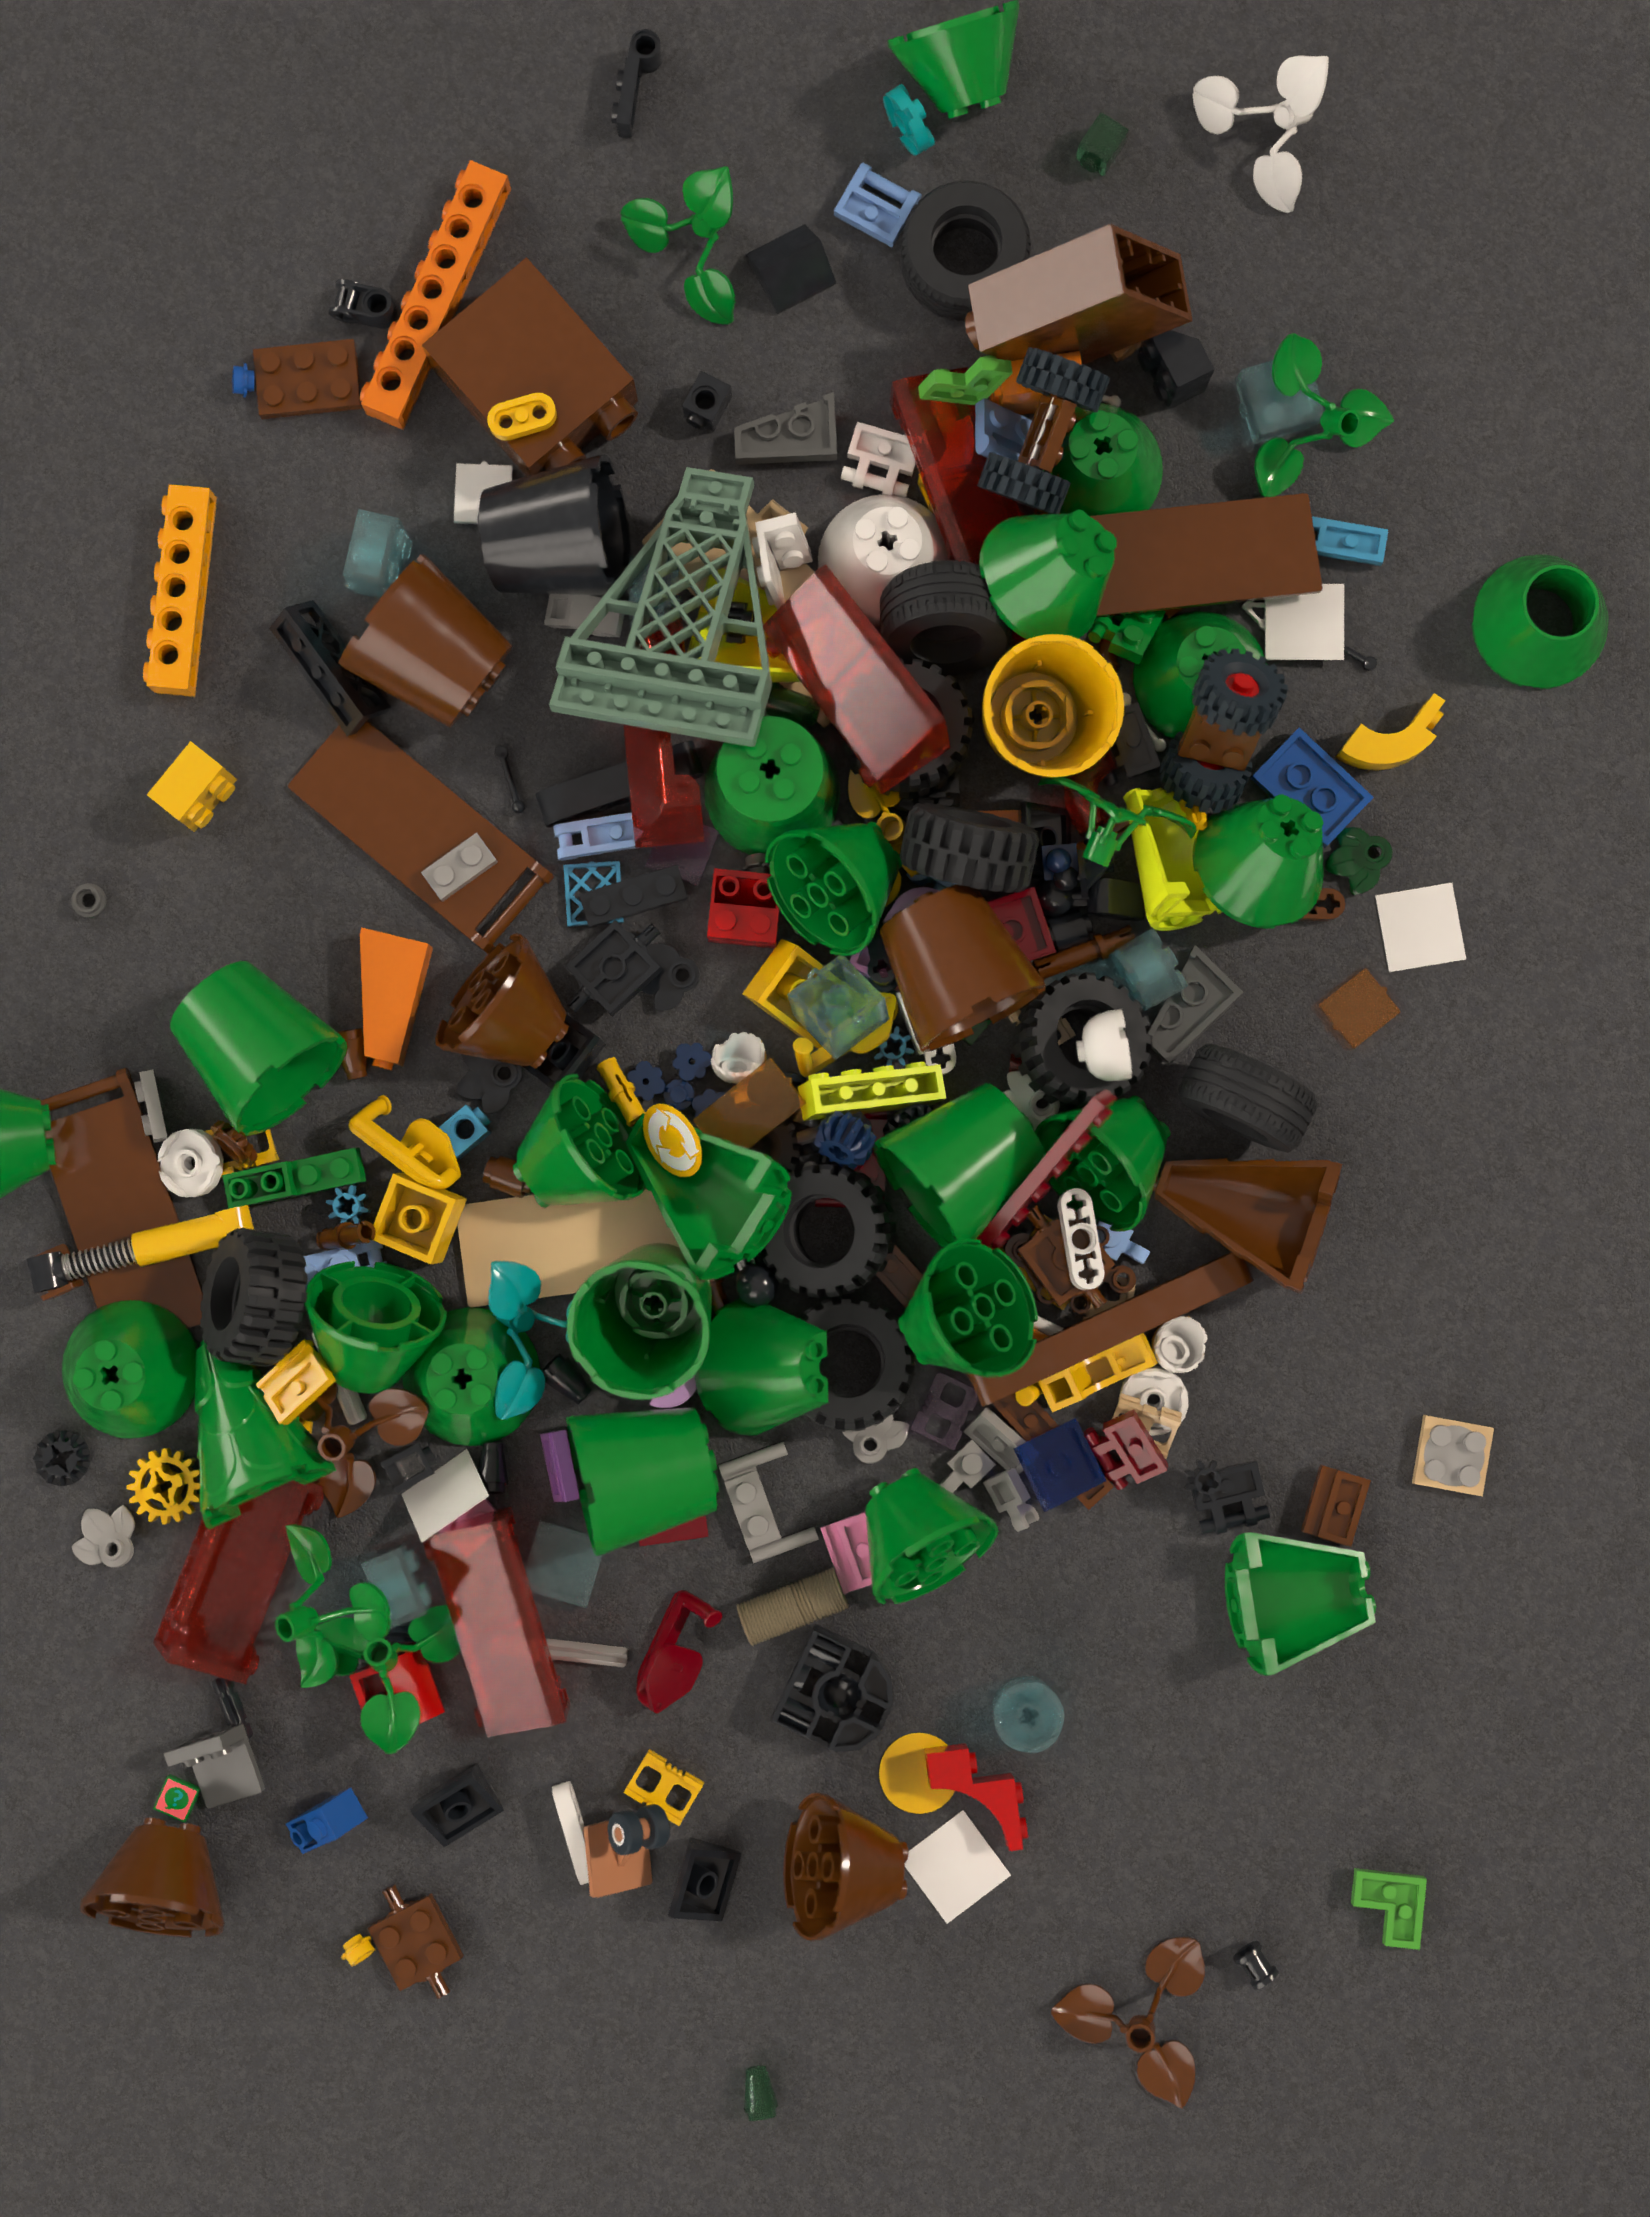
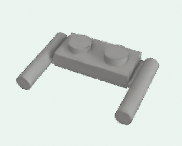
(753, 1506)

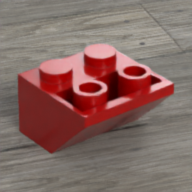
(742, 909)
(408, 1675)

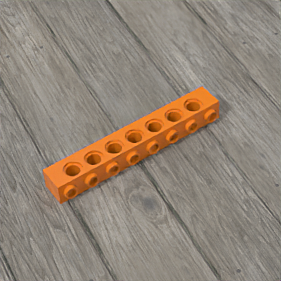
(473, 183)

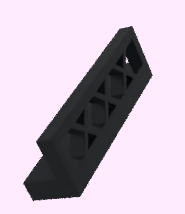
(322, 667)

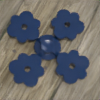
(678, 1092)

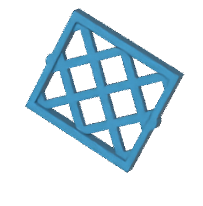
(591, 866)

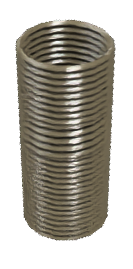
(778, 1612)

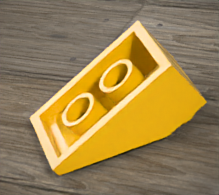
(778, 976)

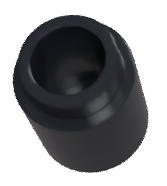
(1069, 929)

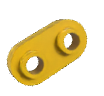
(521, 414)

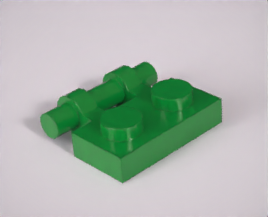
(1131, 637)

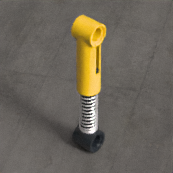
(144, 1248)

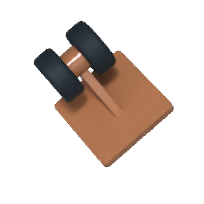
(620, 1849)

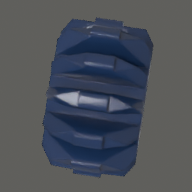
(845, 1139)

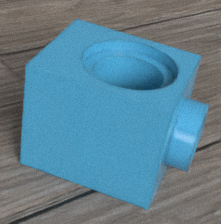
(481, 1131)

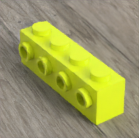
(872, 1091)

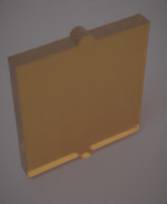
(1359, 1008)

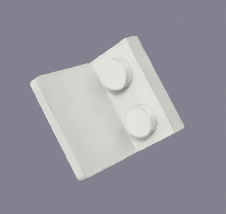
(779, 546)

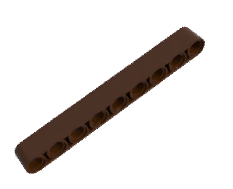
(1119, 1324)

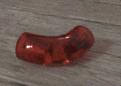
(1076, 804)

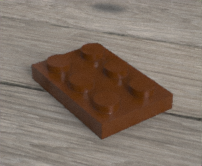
(307, 378)

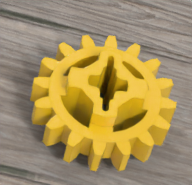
(159, 1474)

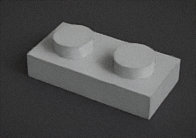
(459, 867)
(147, 1091)
(996, 1439)

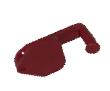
(669, 1668)

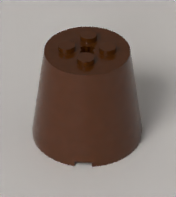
(428, 645)
(956, 966)

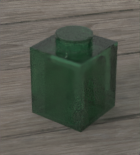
(1101, 144)

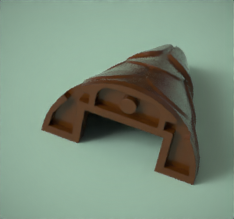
(1256, 1209)

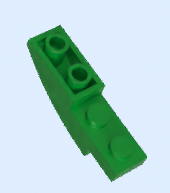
(294, 1178)

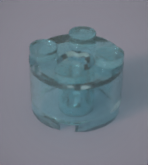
(1148, 969)
(1022, 1734)

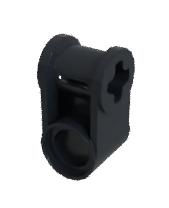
(356, 305)

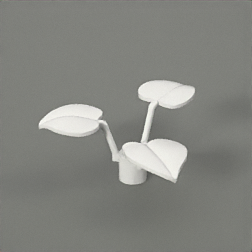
(1302, 83)

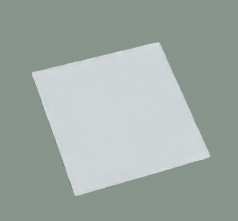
(1306, 626)
(1420, 927)
(444, 1495)
(955, 1867)

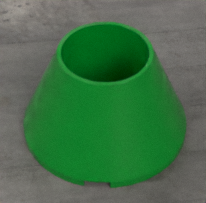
(1516, 645)
(372, 1322)

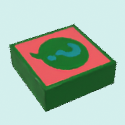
(177, 1798)

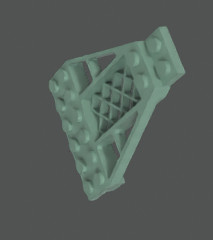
(667, 689)

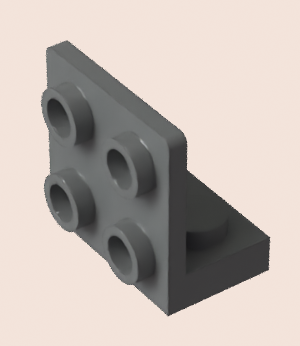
(221, 1765)

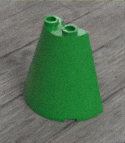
(761, 1368)
(1293, 1598)

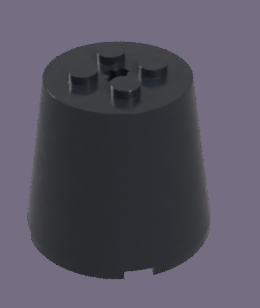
(556, 530)

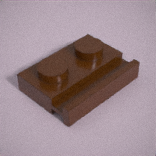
(1335, 1505)

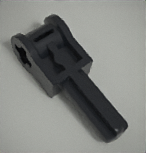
(878, 961)

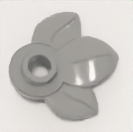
(886, 1435)
(102, 1533)

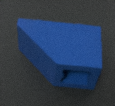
(326, 1821)

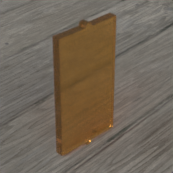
(752, 1107)

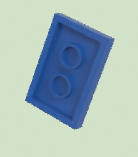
(1314, 778)

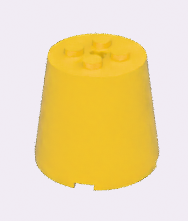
(1073, 693)

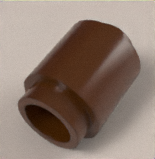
(501, 1177)

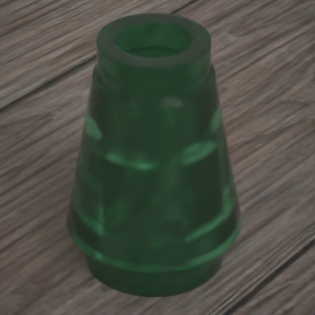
(759, 2094)

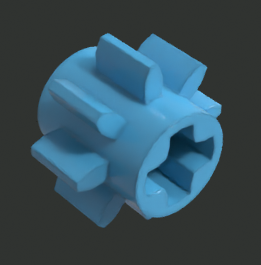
(890, 1057)
(338, 1203)

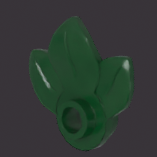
(1354, 861)

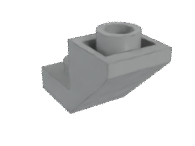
(570, 611)

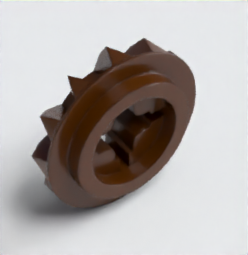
(233, 1143)

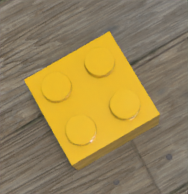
(193, 787)
(418, 1219)

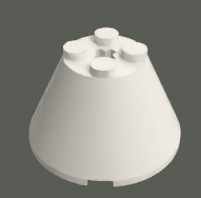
(875, 543)

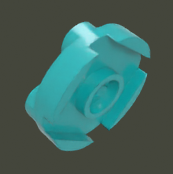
(908, 118)

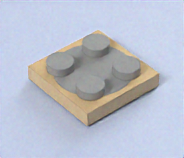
(1452, 1455)

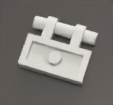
(880, 449)

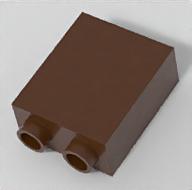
(1081, 298)
(527, 342)

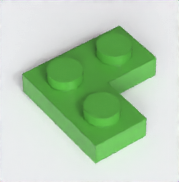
(966, 387)
(1400, 1897)

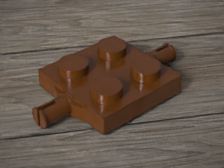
(1048, 1260)
(415, 1941)

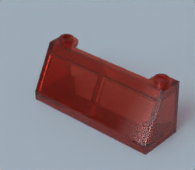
(950, 468)
(856, 681)
(662, 804)
(231, 1584)
(497, 1624)

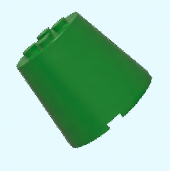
(756, 810)
(255, 1046)
(961, 1162)
(630, 1338)
(641, 1473)

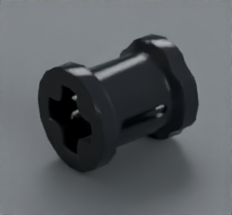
(1255, 1965)

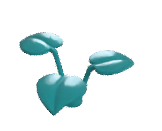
(510, 1292)

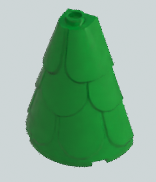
(722, 1209)
(241, 1441)

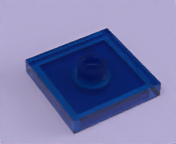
(1059, 1464)

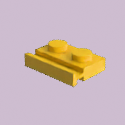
(296, 1382)

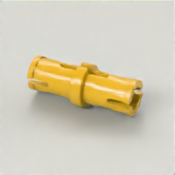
(620, 1090)

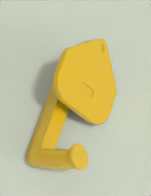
(813, 1063)
(422, 1153)

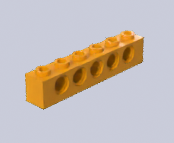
(179, 504)

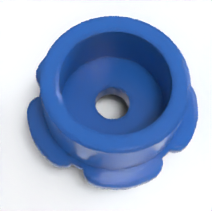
(242, 380)

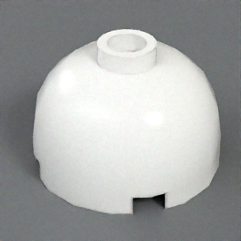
(1106, 1047)

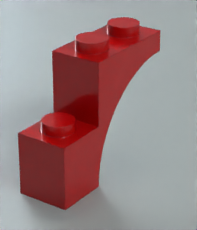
(952, 1769)

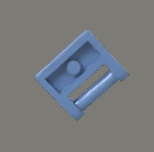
(872, 213)
(999, 430)

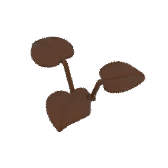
(399, 1421)
(1161, 2070)

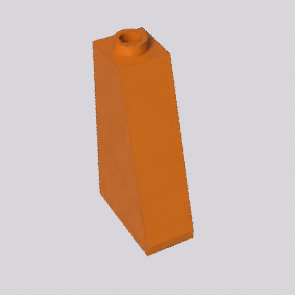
(391, 992)

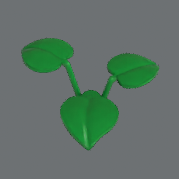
(711, 198)
(1355, 421)
(1103, 841)
(370, 1608)
(392, 1718)

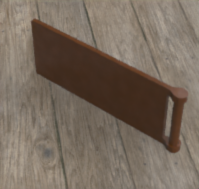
(1211, 554)
(410, 822)
(115, 1189)

